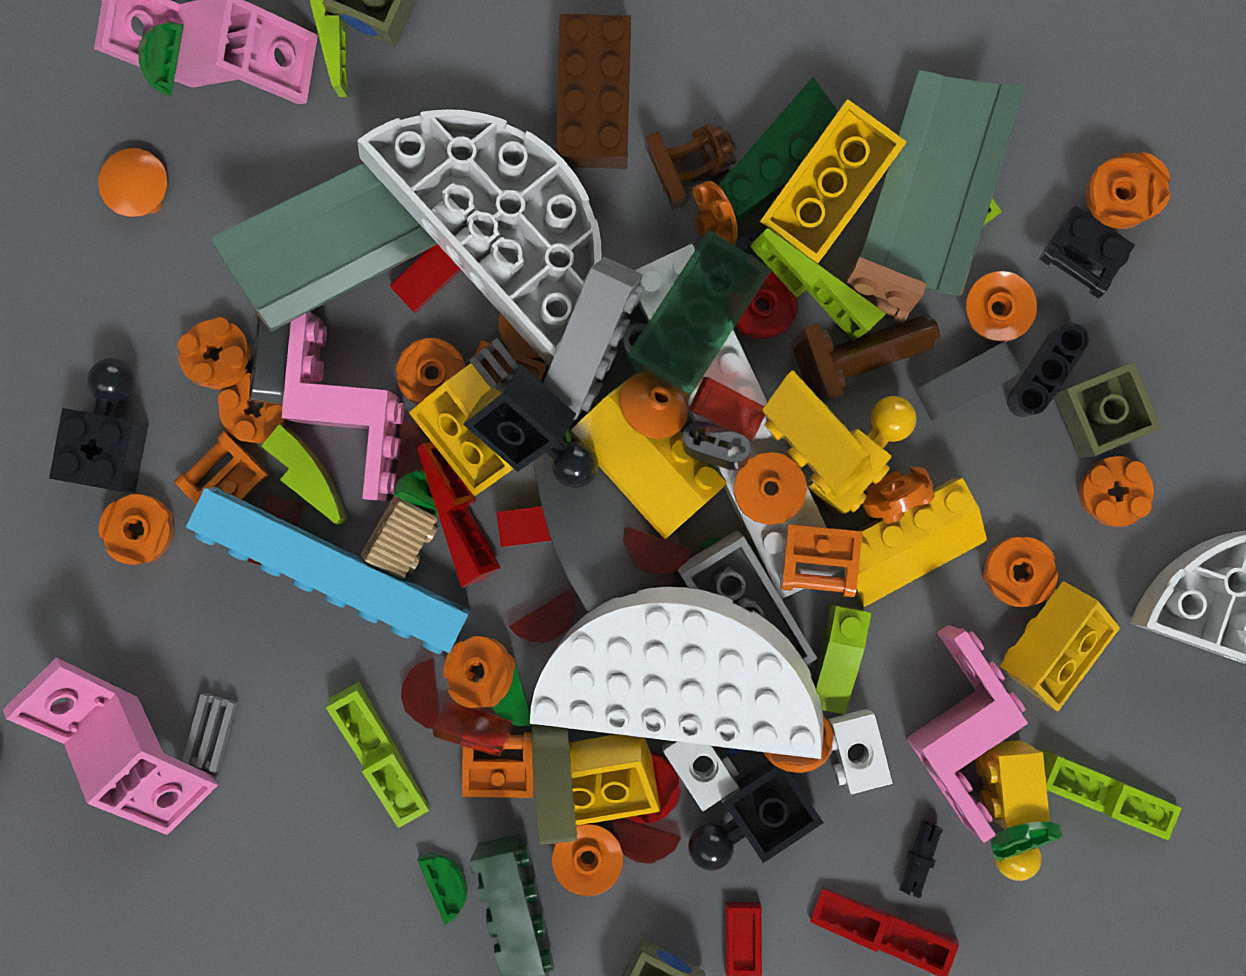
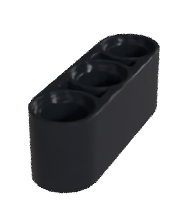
(1059, 359)

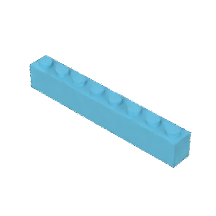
(326, 568)

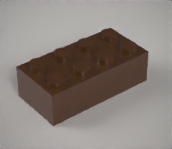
(593, 90)

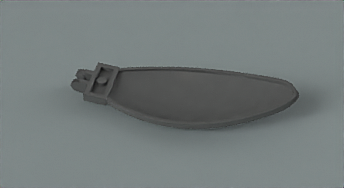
(589, 535)

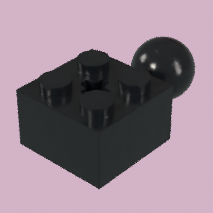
(526, 420)
(83, 433)
(767, 832)

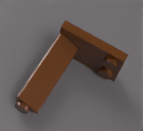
(827, 366)

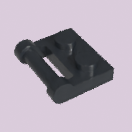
(1091, 242)

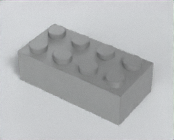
(591, 332)
(735, 573)

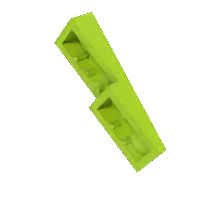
(333, 41)
(800, 273)
(377, 753)
(1109, 796)

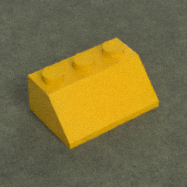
(442, 421)
(816, 437)
(1060, 645)
(612, 778)

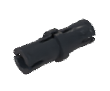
(921, 859)

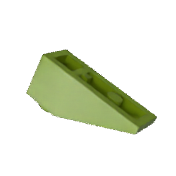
(840, 656)

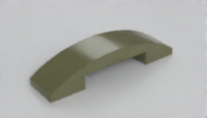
(553, 784)

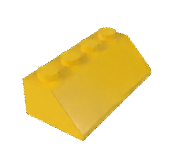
(833, 181)
(649, 471)
(918, 541)

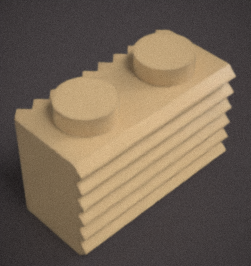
(399, 538)

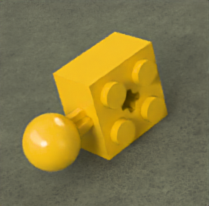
(891, 421)
(1015, 795)

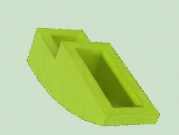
(306, 473)

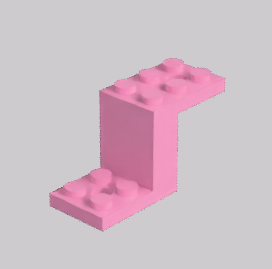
(217, 43)
(341, 406)
(968, 729)
(110, 747)

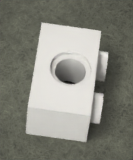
(871, 768)
(705, 786)

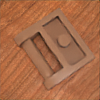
(885, 288)

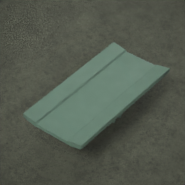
(942, 179)
(319, 245)

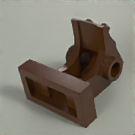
(715, 148)

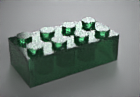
(698, 314)

